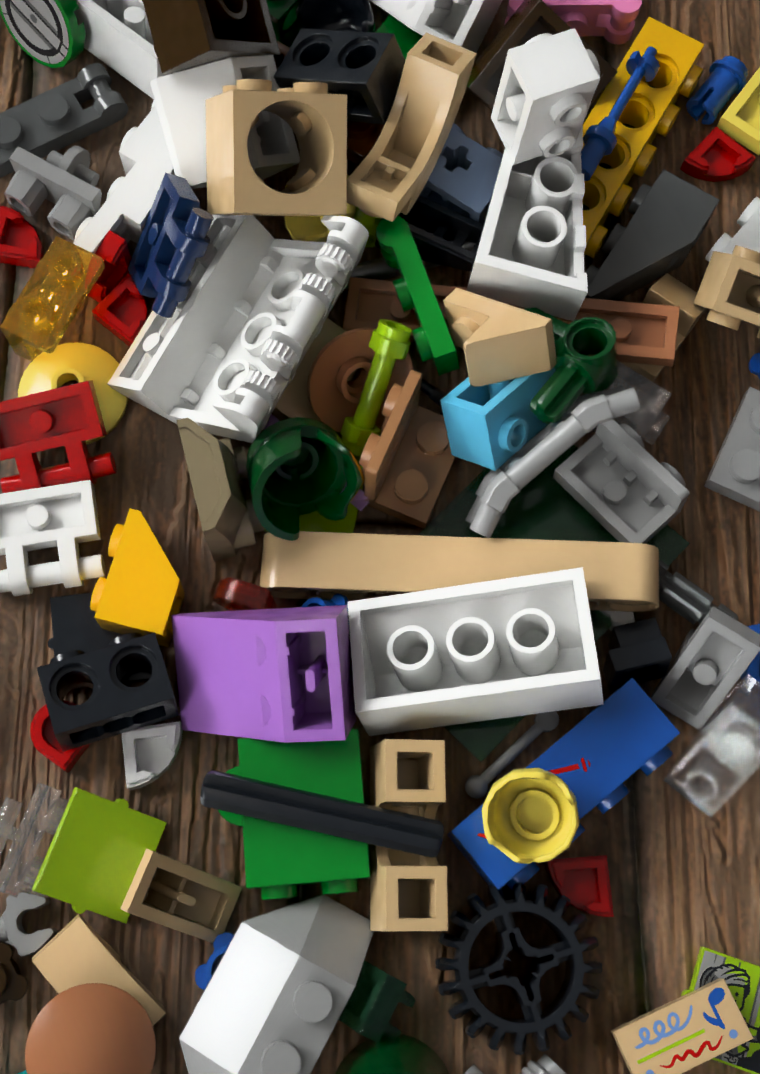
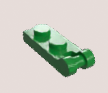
(416, 293)

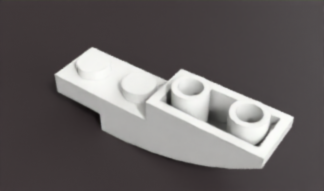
(131, 197)

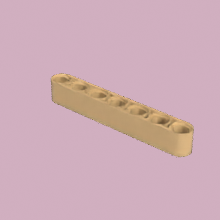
(380, 565)

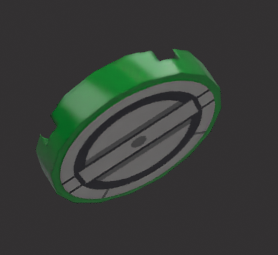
(45, 29)

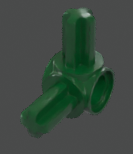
(575, 370)

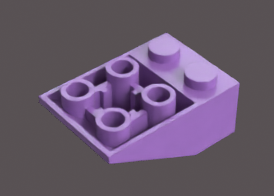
(266, 673)

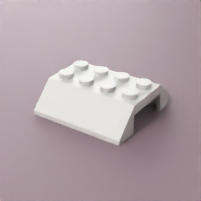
(241, 326)

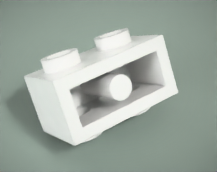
(544, 95)

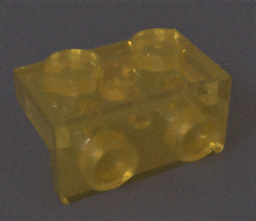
(51, 298)

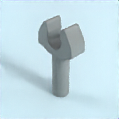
(11, 924)

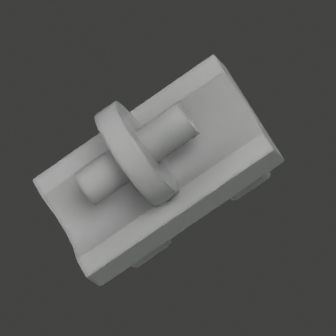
(60, 180)

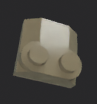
(216, 483)

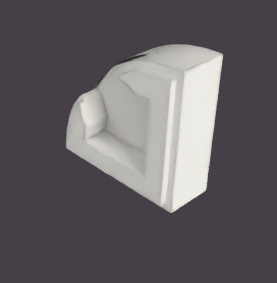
(150, 752)

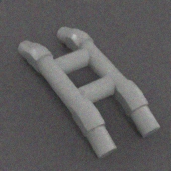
(506, 482)

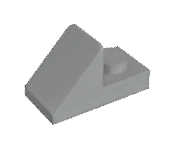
(706, 667)

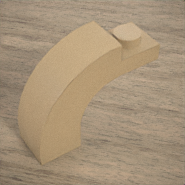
(415, 129)

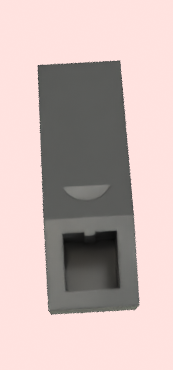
(655, 241)

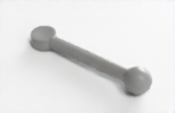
(477, 786)

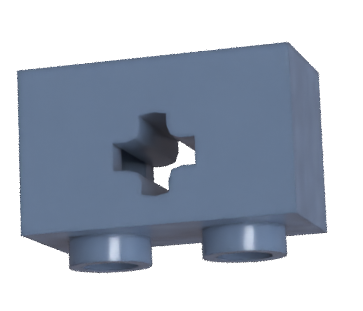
(464, 176)

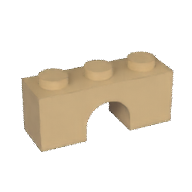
(406, 887)

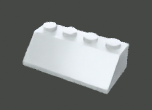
(474, 652)

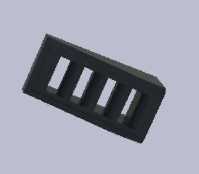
(429, 218)

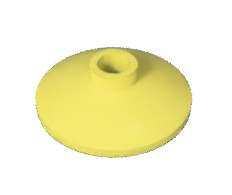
(78, 363)

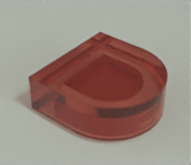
(241, 595)

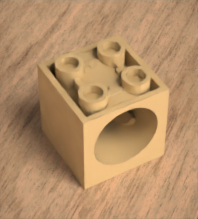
(322, 137)

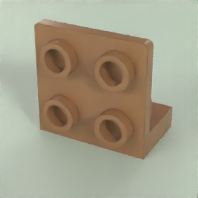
(410, 458)

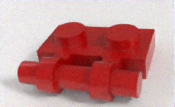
(48, 421)

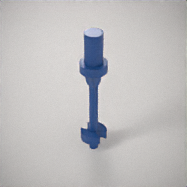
(600, 138)

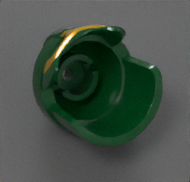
(291, 483)

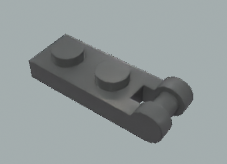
(57, 118)

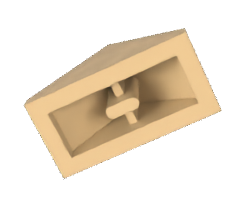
(181, 897)

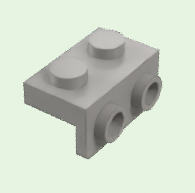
(623, 484)

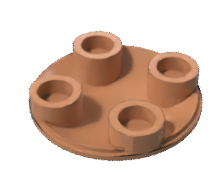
(91, 1032)

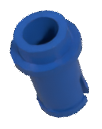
(725, 79)

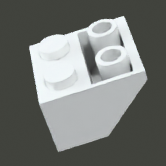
(182, 114)

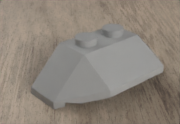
(278, 991)

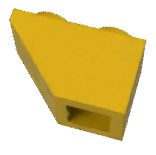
(140, 584)

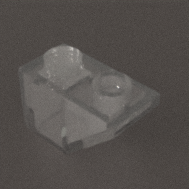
(722, 752)

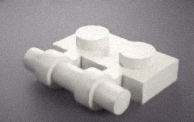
(47, 519)

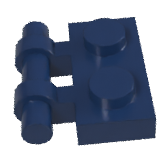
(170, 245)

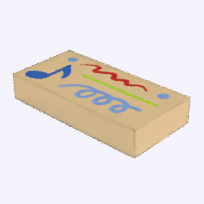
(683, 1032)

